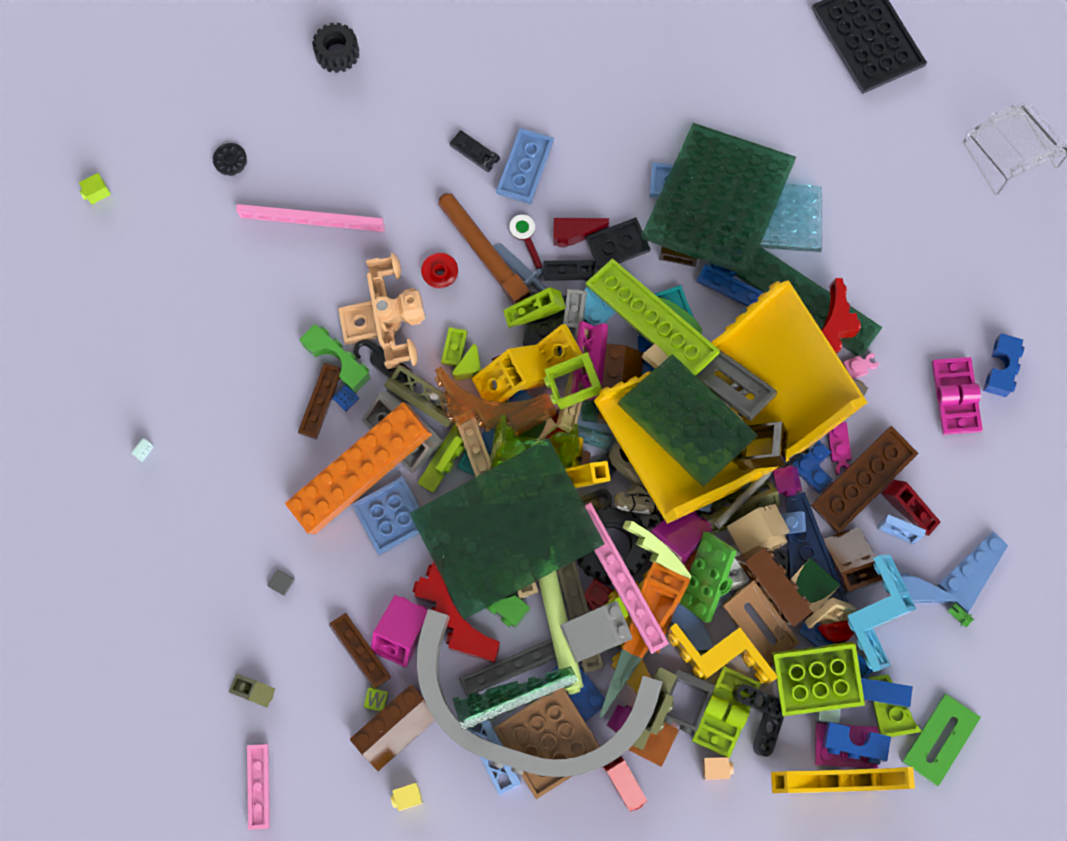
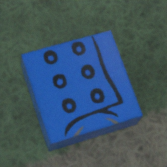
(345, 398)

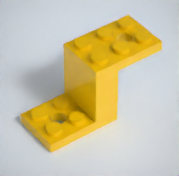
(525, 366)
(721, 654)

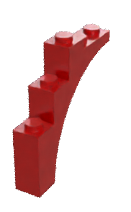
(839, 320)
(464, 637)

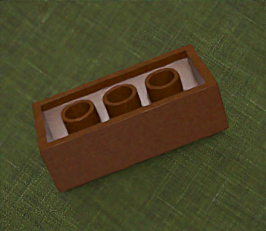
(620, 365)
(771, 579)
(393, 728)

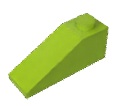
(535, 307)

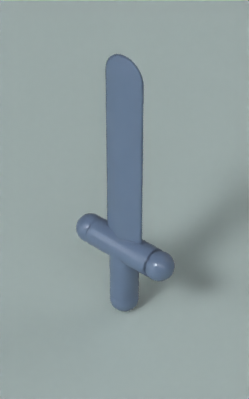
(529, 276)

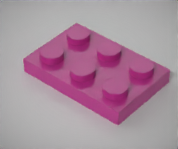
(857, 736)

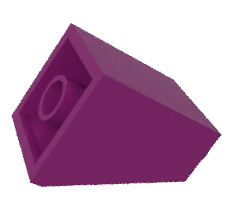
(682, 534)

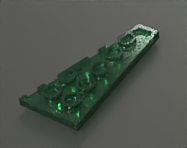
(509, 696)

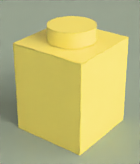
(406, 797)

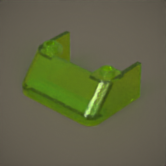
(507, 445)

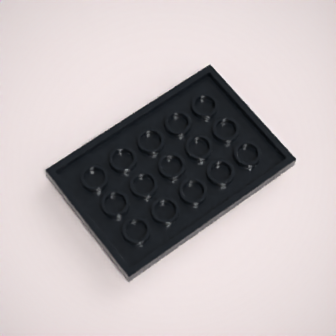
(869, 40)

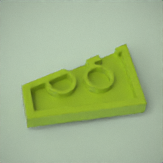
(893, 719)

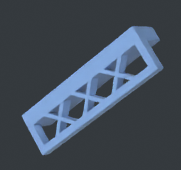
(491, 735)

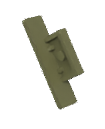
(664, 705)

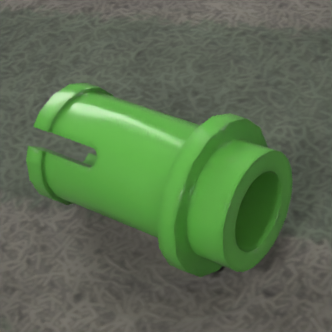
(962, 616)

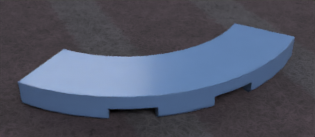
(692, 628)

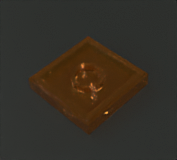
(657, 745)

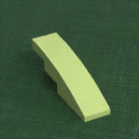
(660, 552)

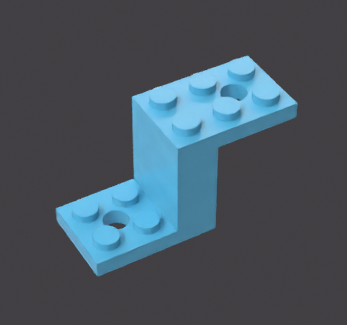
(881, 612)

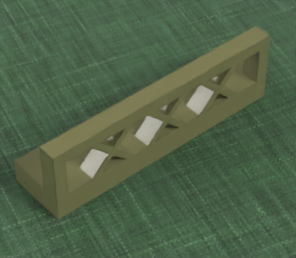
(416, 399)
(756, 500)

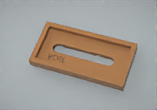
(753, 595)

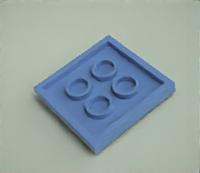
(387, 515)

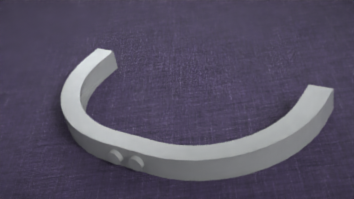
(429, 681)

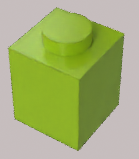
(94, 188)

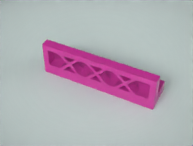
(596, 349)

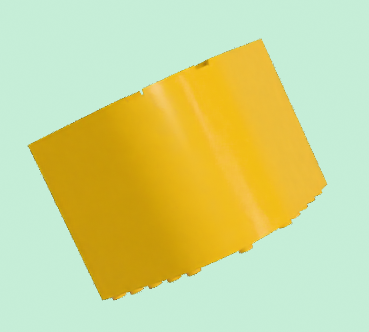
(783, 349)

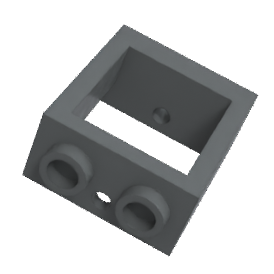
(698, 684)

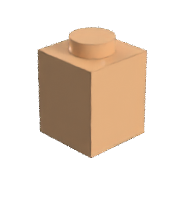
(717, 768)

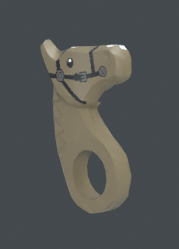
(637, 497)

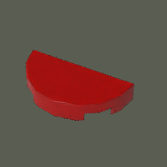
(836, 632)

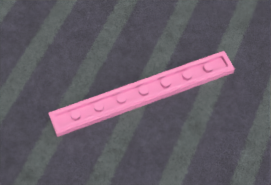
(310, 218)
(627, 589)

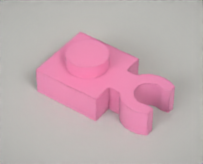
(858, 367)

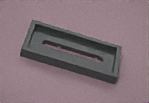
(761, 391)

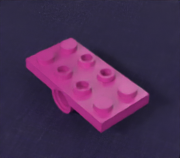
(957, 396)

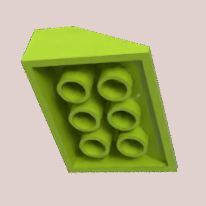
(818, 678)

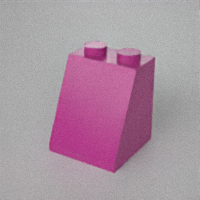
(399, 631)

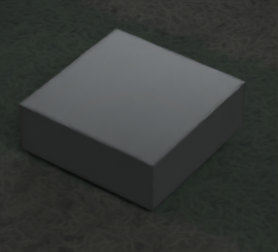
(280, 582)

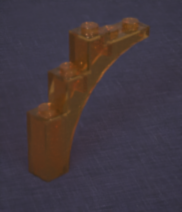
(519, 415)

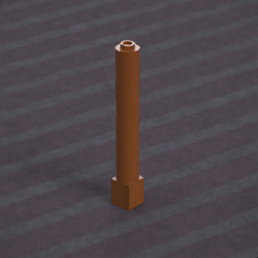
(511, 284)

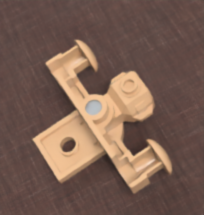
(383, 314)

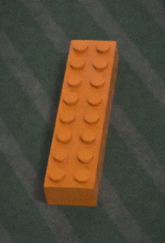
(358, 468)

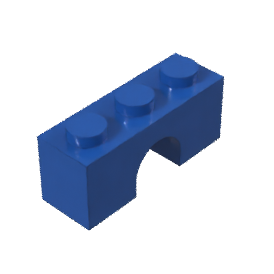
(1008, 350)
(874, 749)

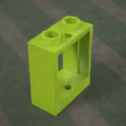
(566, 367)

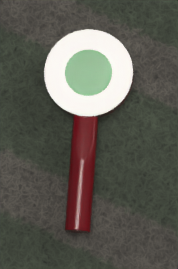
(522, 228)

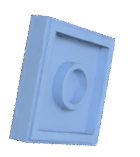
(901, 529)

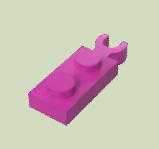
(840, 446)

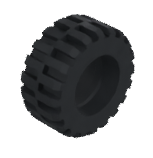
(634, 559)

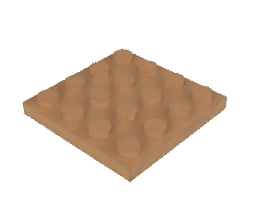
(548, 731)

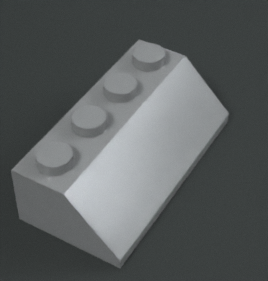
(384, 405)

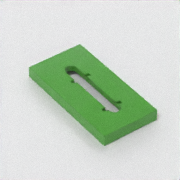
(930, 733)

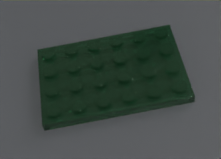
(687, 420)

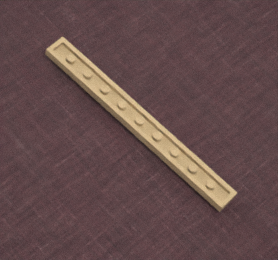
(481, 463)

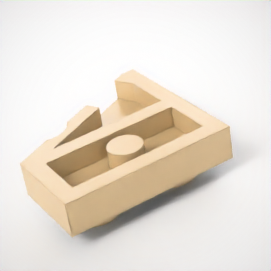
(831, 612)

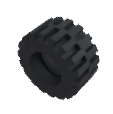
(334, 35)

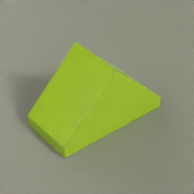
(468, 366)

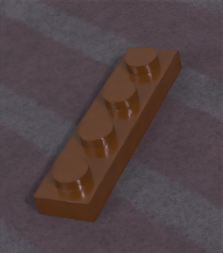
(320, 401)
(359, 651)

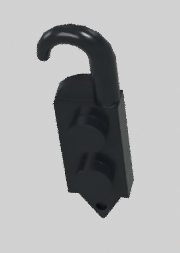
(378, 358)

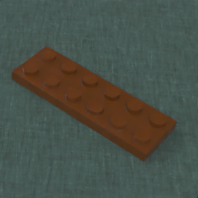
(864, 479)

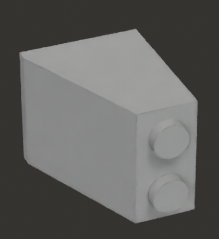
(596, 631)

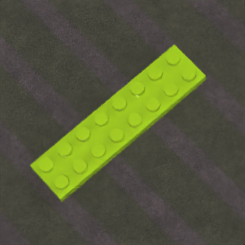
(651, 317)

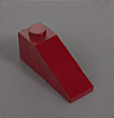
(573, 230)
(910, 505)

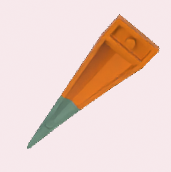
(662, 593)

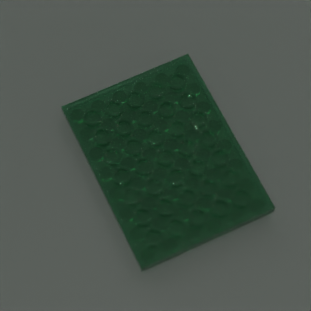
(719, 198)
(507, 528)

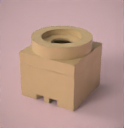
(759, 528)

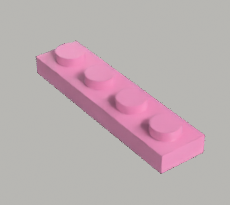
(258, 786)

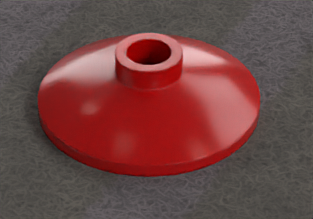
(439, 262)

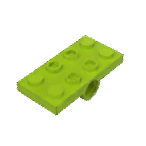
(723, 715)

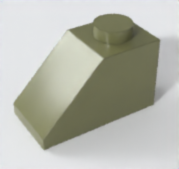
(252, 690)

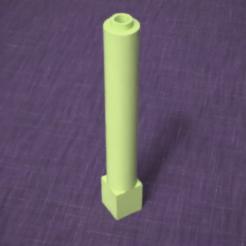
(556, 616)

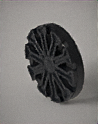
(229, 159)

